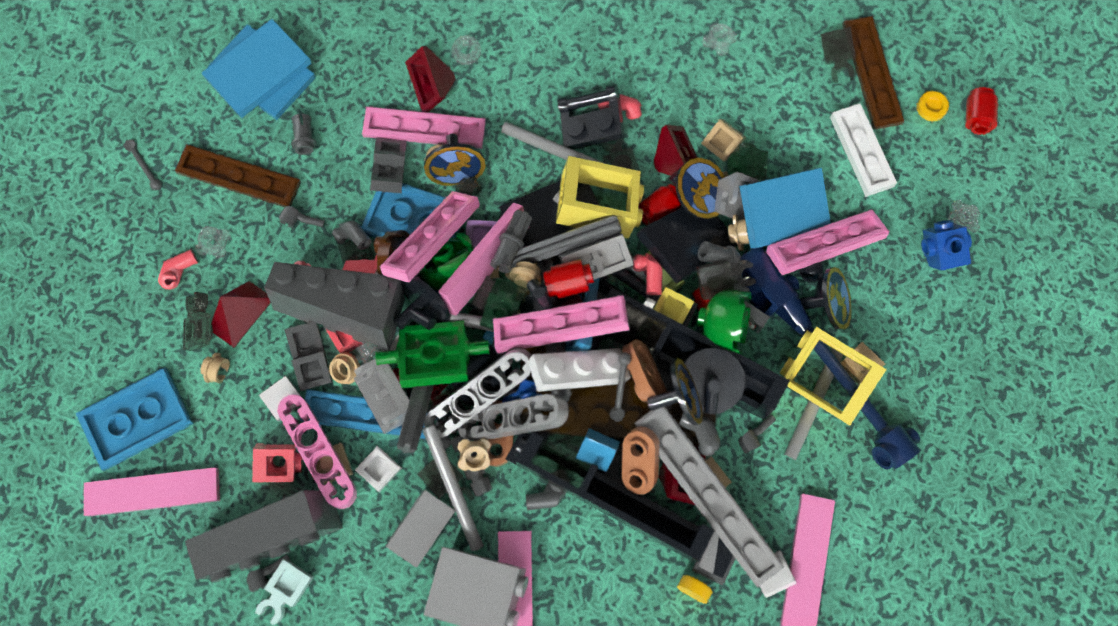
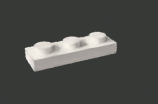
(863, 150)
(576, 369)

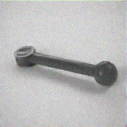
(130, 145)
(617, 413)

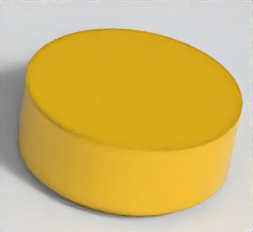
(932, 106)
(695, 589)

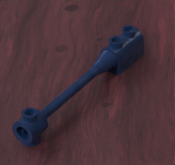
(779, 296)

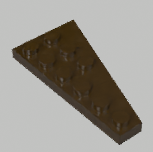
(592, 406)

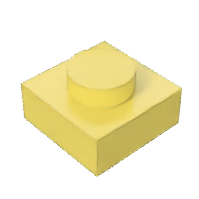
(674, 305)

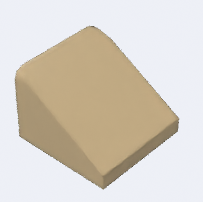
(723, 139)

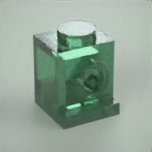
(748, 161)
(502, 301)

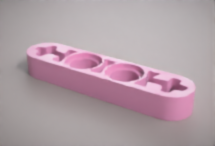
(314, 452)

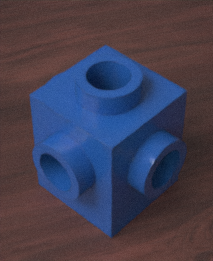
(946, 245)

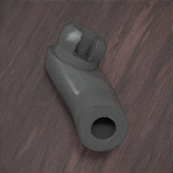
(352, 231)
(706, 435)
(548, 498)

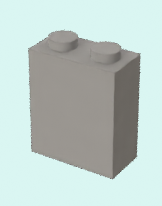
(475, 590)

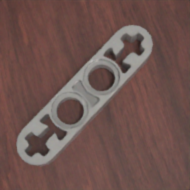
(476, 390)
(511, 418)

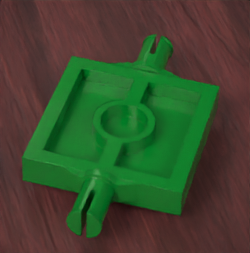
(433, 354)

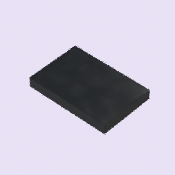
(544, 211)
(677, 238)

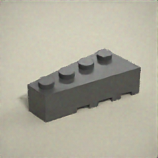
(338, 300)
(262, 534)

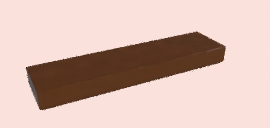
(874, 74)
(237, 176)

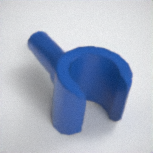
(526, 390)

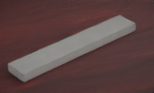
(711, 497)

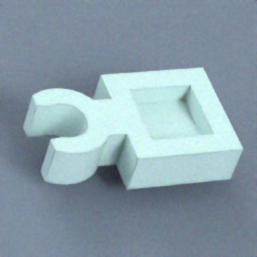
(286, 588)

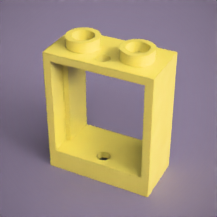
(603, 175)
(862, 393)

